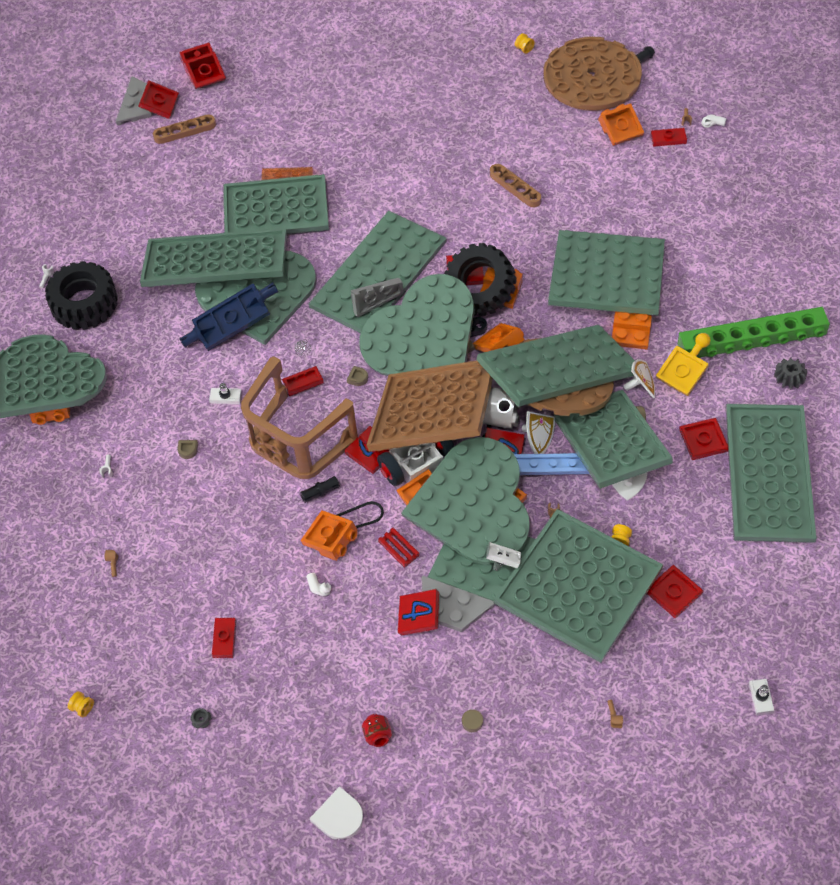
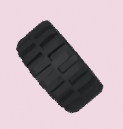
(480, 256)
(84, 312)

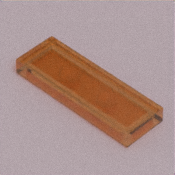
(276, 173)

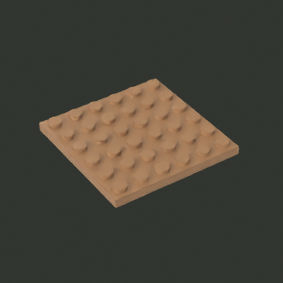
(431, 406)

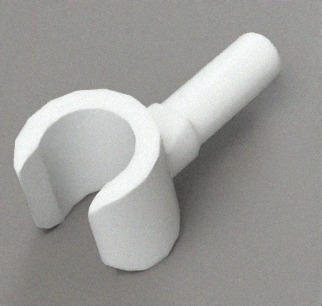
(47, 273)
(106, 467)

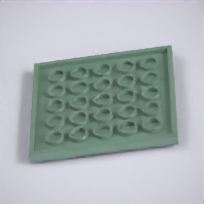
(607, 272)
(578, 585)

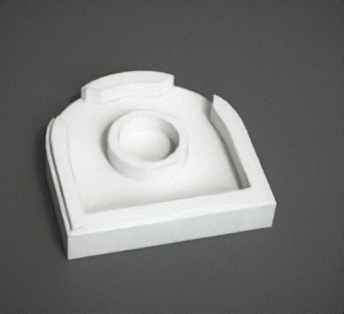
(339, 816)

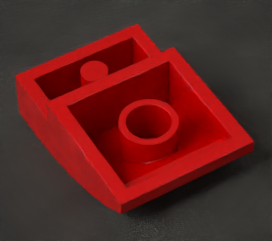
(202, 65)

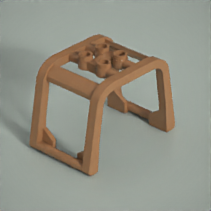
(264, 430)

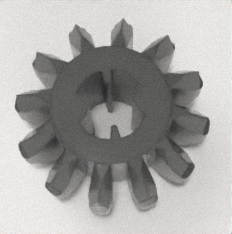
(790, 373)

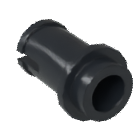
(648, 52)

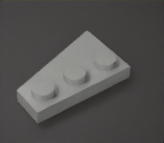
(375, 295)

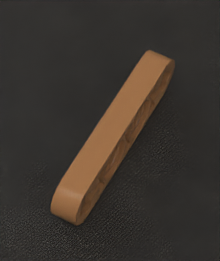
(184, 129)
(516, 184)

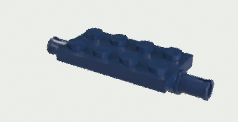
(230, 316)

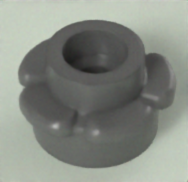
(198, 713)

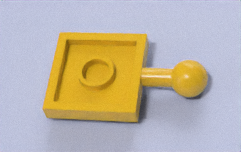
(684, 369)

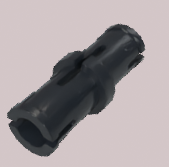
(319, 489)

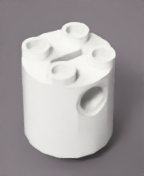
(494, 413)

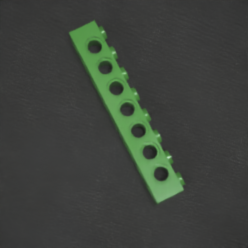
(758, 332)

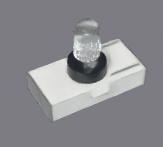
(225, 395)
(502, 556)
(761, 697)

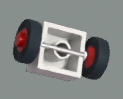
(412, 460)

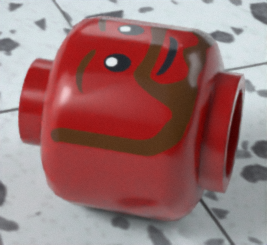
(376, 730)

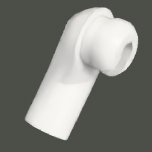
(711, 120)
(316, 587)

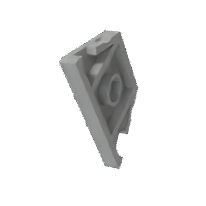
(129, 108)
(457, 606)

